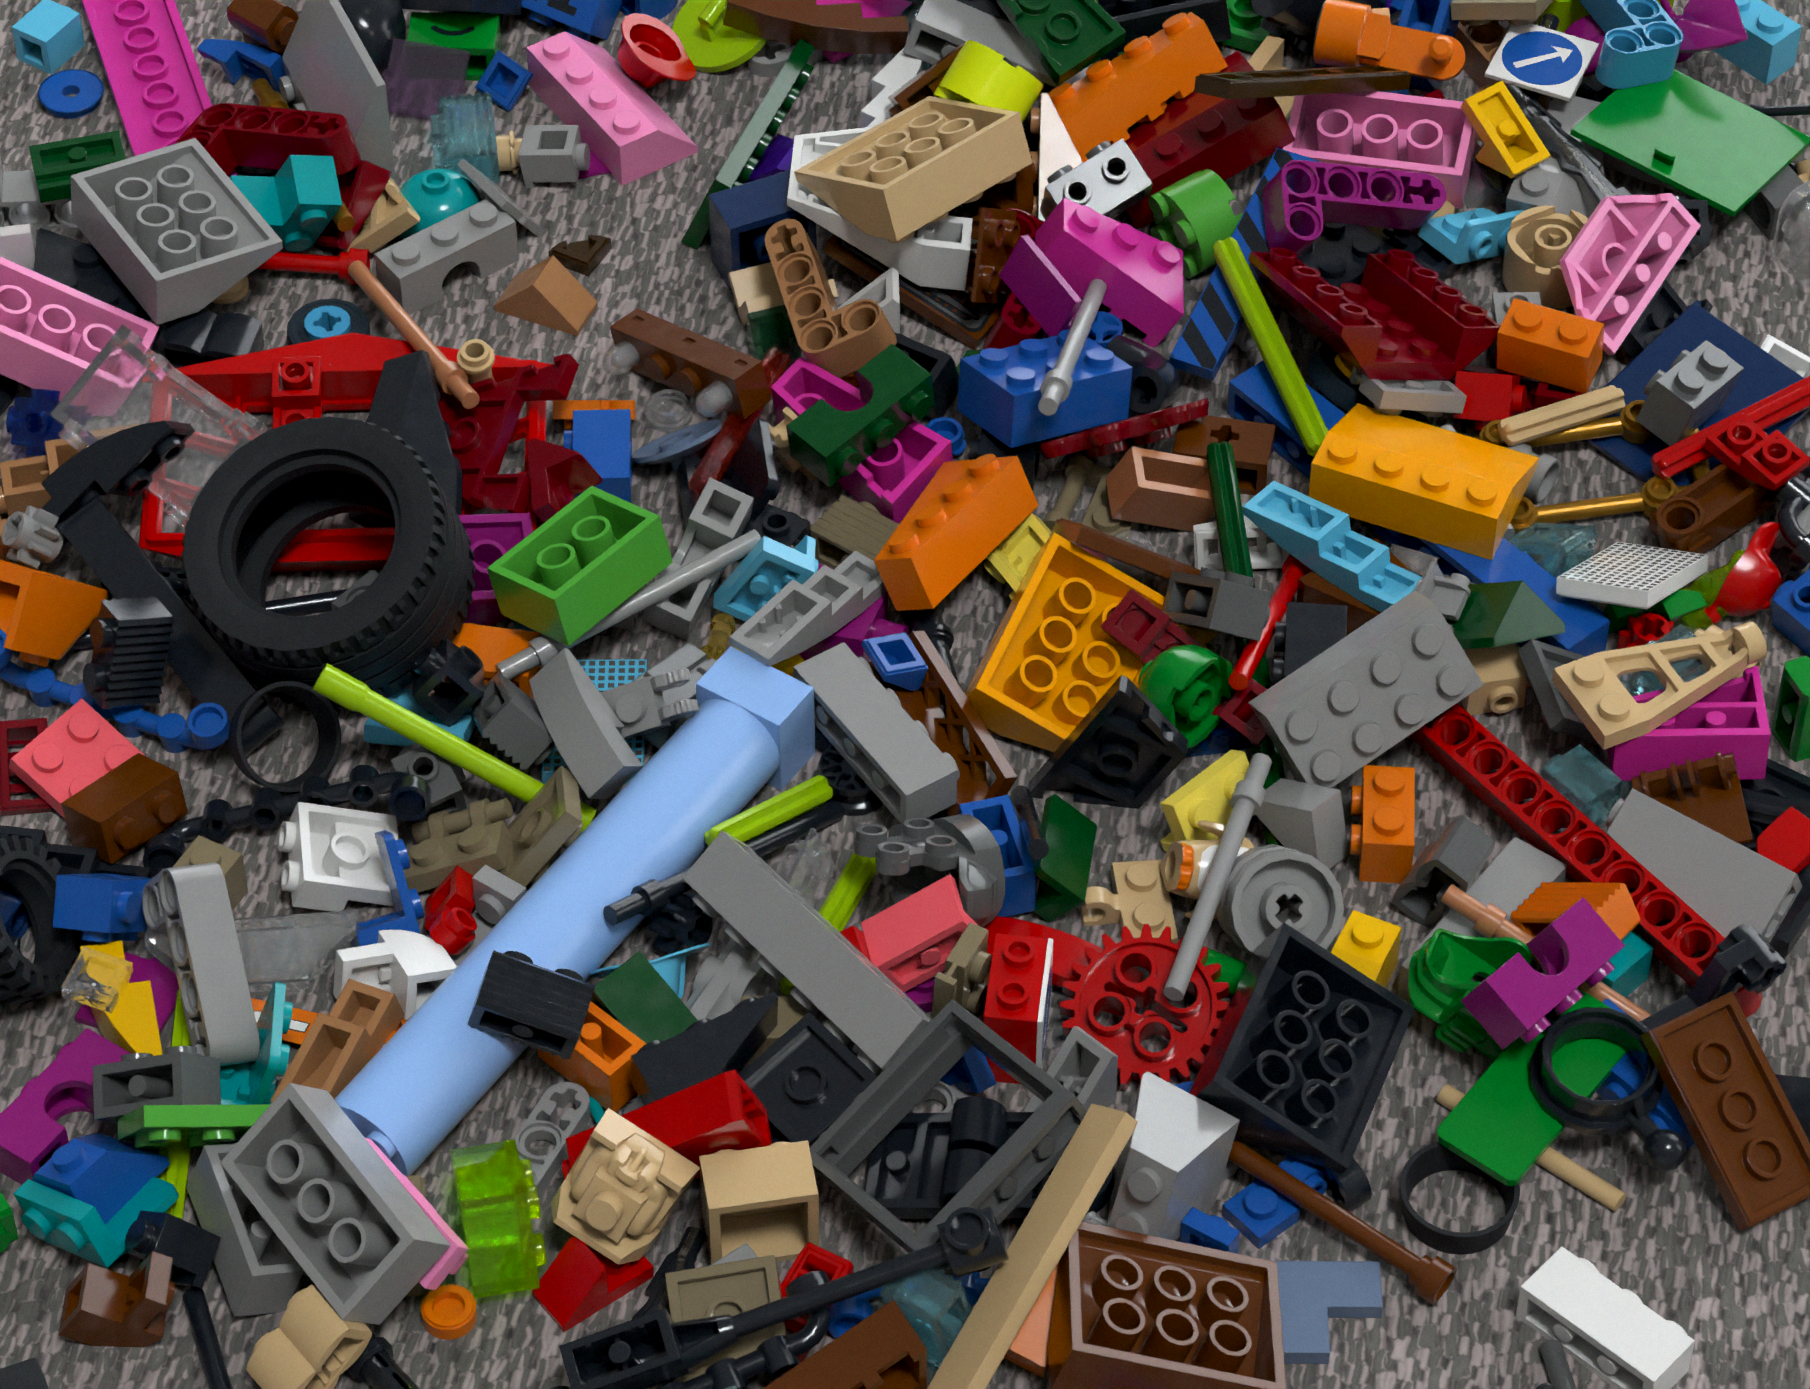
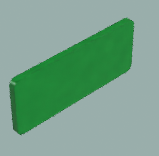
(1499, 1119)

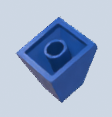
(100, 1171)

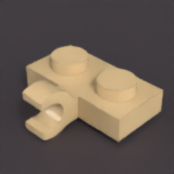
(1136, 900)

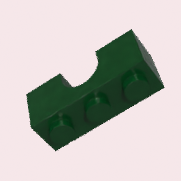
(837, 441)

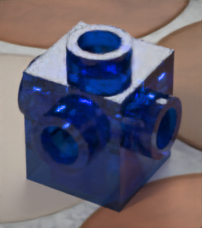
(31, 420)

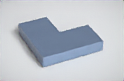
(1320, 1291)

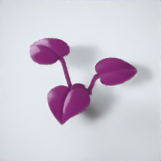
(1704, 27)

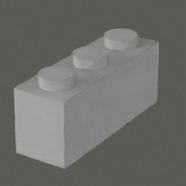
(250, 1257)

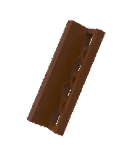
(948, 731)

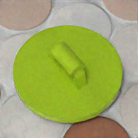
(708, 41)

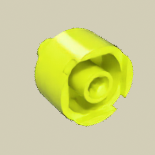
(985, 79)

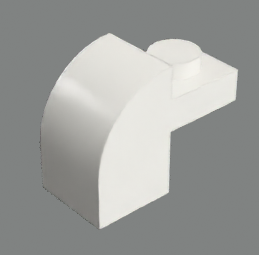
(399, 963)

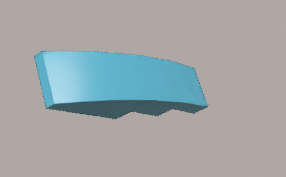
(1328, 546)

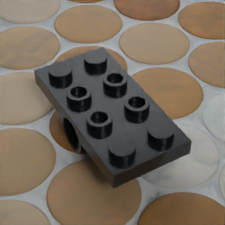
(936, 1154)

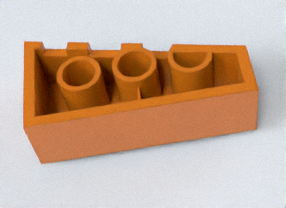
(1137, 82)
(953, 528)

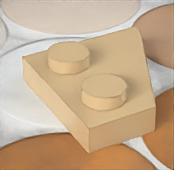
(386, 220)

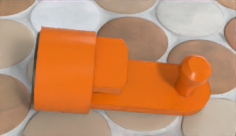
(1355, 37)

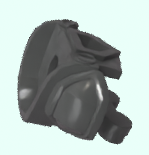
(928, 850)

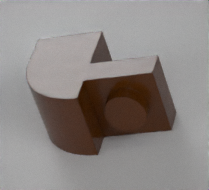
(118, 1308)

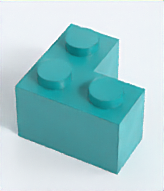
(296, 200)

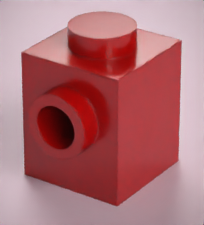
(1490, 396)

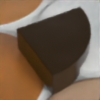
(582, 255)

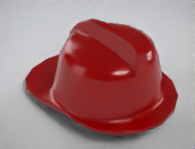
(652, 52)

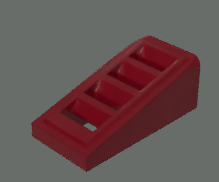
(359, 192)
(18, 734)

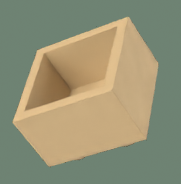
(760, 1200)

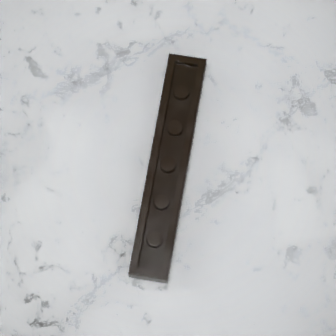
(1302, 81)

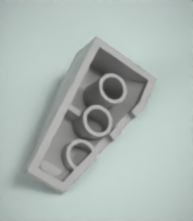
(1546, 182)

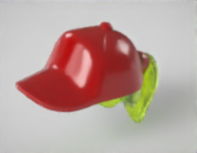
(1741, 584)

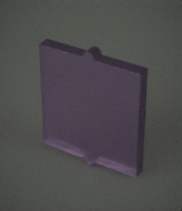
(422, 74)

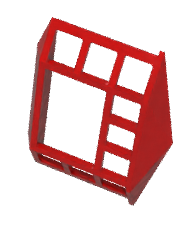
(349, 381)

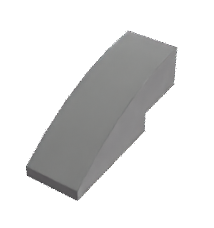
(583, 727)

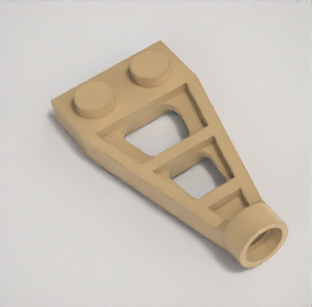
(1610, 710)

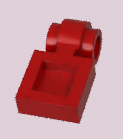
(449, 912)

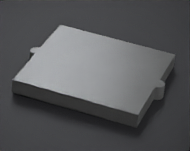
(500, 197)

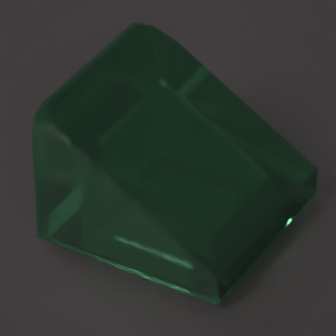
(771, 329)

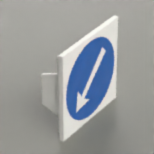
(1542, 60)

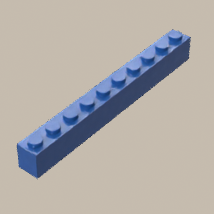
(1256, 399)

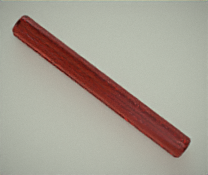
(735, 429)

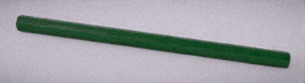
(1237, 560)

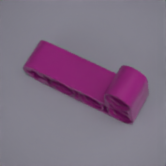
(1402, 200)

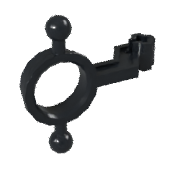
(1741, 961)

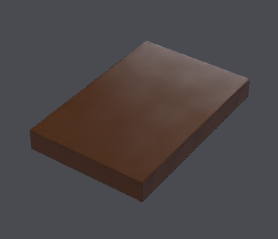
(1120, 549)

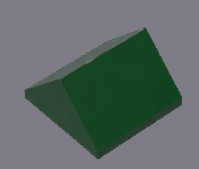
(1504, 615)

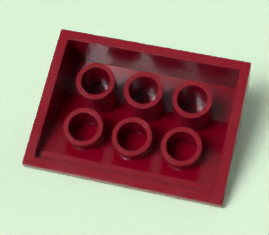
(1204, 135)

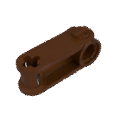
(1710, 510)

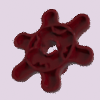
(1112, 436)

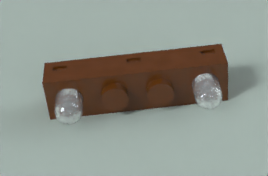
(689, 363)

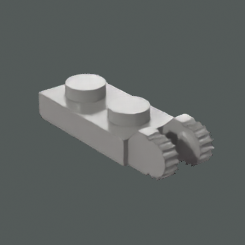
(642, 703)

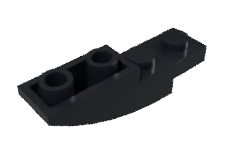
(114, 466)

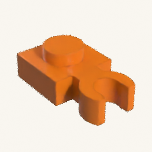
(564, 408)

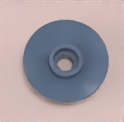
(675, 445)

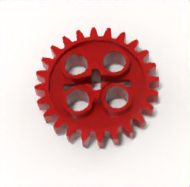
(1125, 1038)

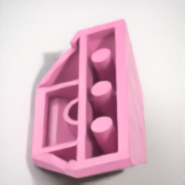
(1625, 259)

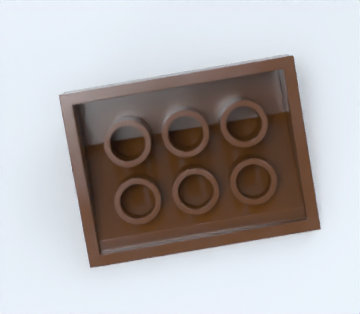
(1163, 1316)

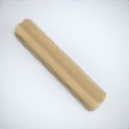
(1561, 415)

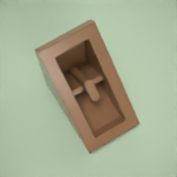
(548, 297)

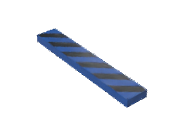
(1216, 314)

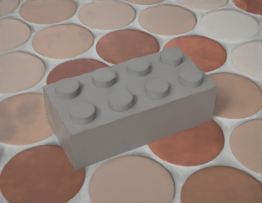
(1366, 692)
(334, 1204)

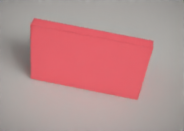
(917, 933)

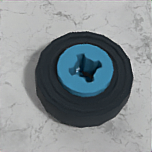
(326, 319)

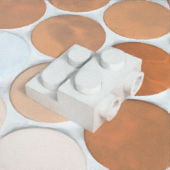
(334, 857)

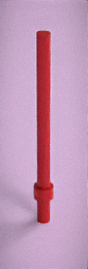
(1254, 650)

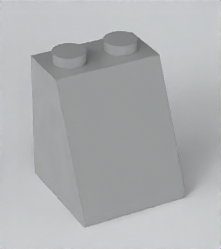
(1169, 1160)

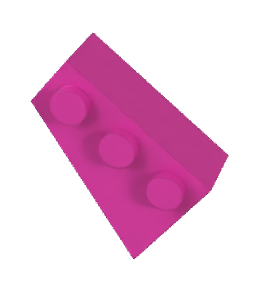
(1138, 269)
(1724, 721)

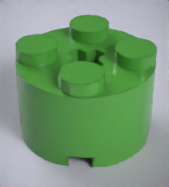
(1194, 217)

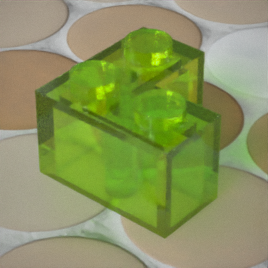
(496, 1213)

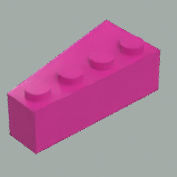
(891, 475)

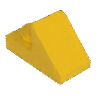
(1507, 134)

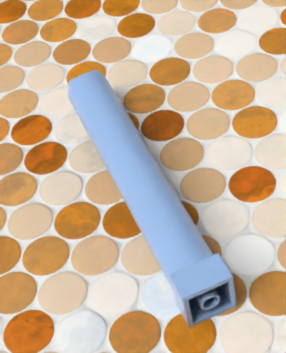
(748, 733)

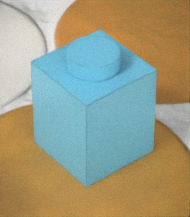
(48, 36)

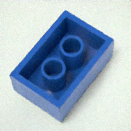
(1003, 390)

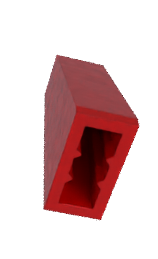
(697, 1120)

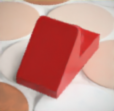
(586, 1282)

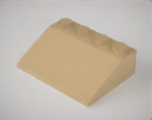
(919, 166)

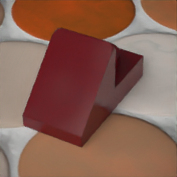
(556, 476)

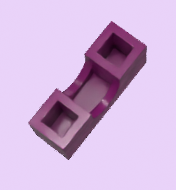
(1518, 997)
(66, 1086)

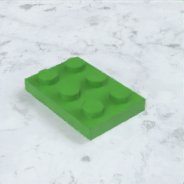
(199, 1124)

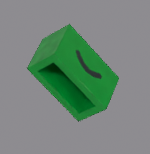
(461, 31)

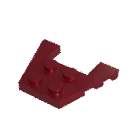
(484, 432)

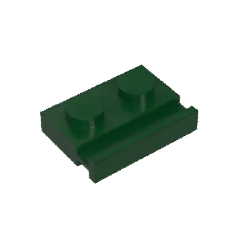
(58, 160)

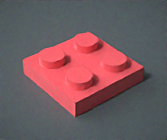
(71, 755)

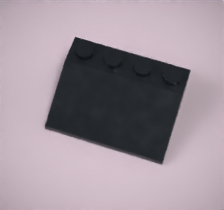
(1303, 1051)

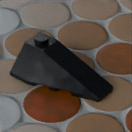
(409, 408)

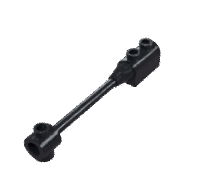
(658, 1350)

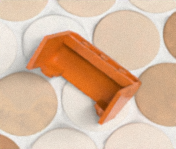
(44, 611)

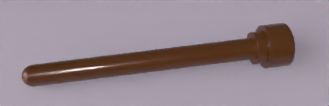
(1427, 1275)

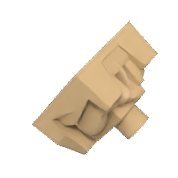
(621, 1190)

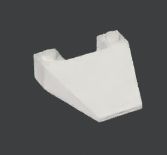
(931, 258)

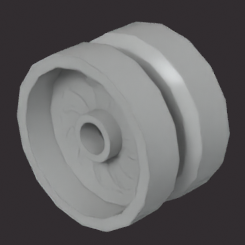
(1264, 874)

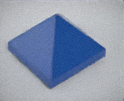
(504, 80)

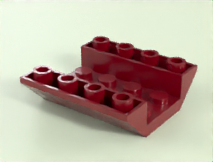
(1391, 325)

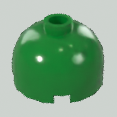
(1187, 687)

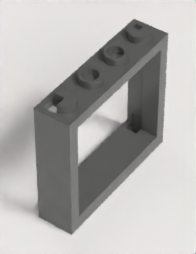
(906, 1080)

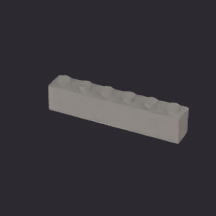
(806, 950)

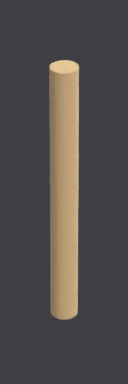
(1558, 1164)

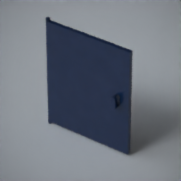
(1759, 379)

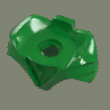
(1442, 977)

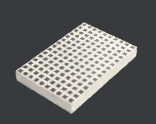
(1631, 575)

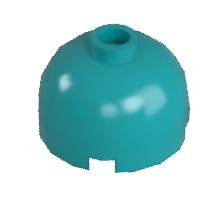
(437, 196)

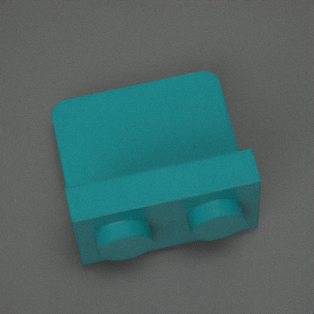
(256, 1081)
(78, 1225)

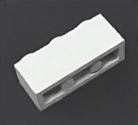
(1603, 1325)

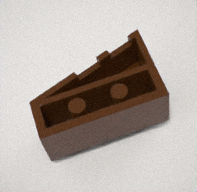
(871, 1355)

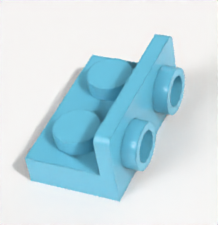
(1468, 234)
(764, 574)

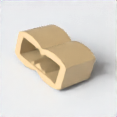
(308, 1345)

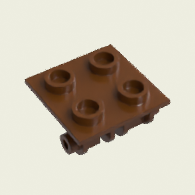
(997, 237)
(1702, 791)

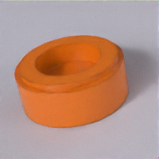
(449, 1312)

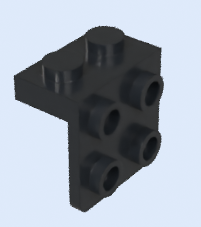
(749, 472)

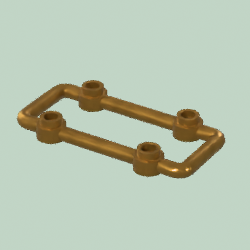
(1648, 500)

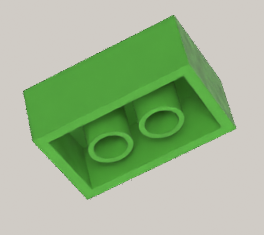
(580, 565)

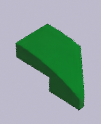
(1671, 608)

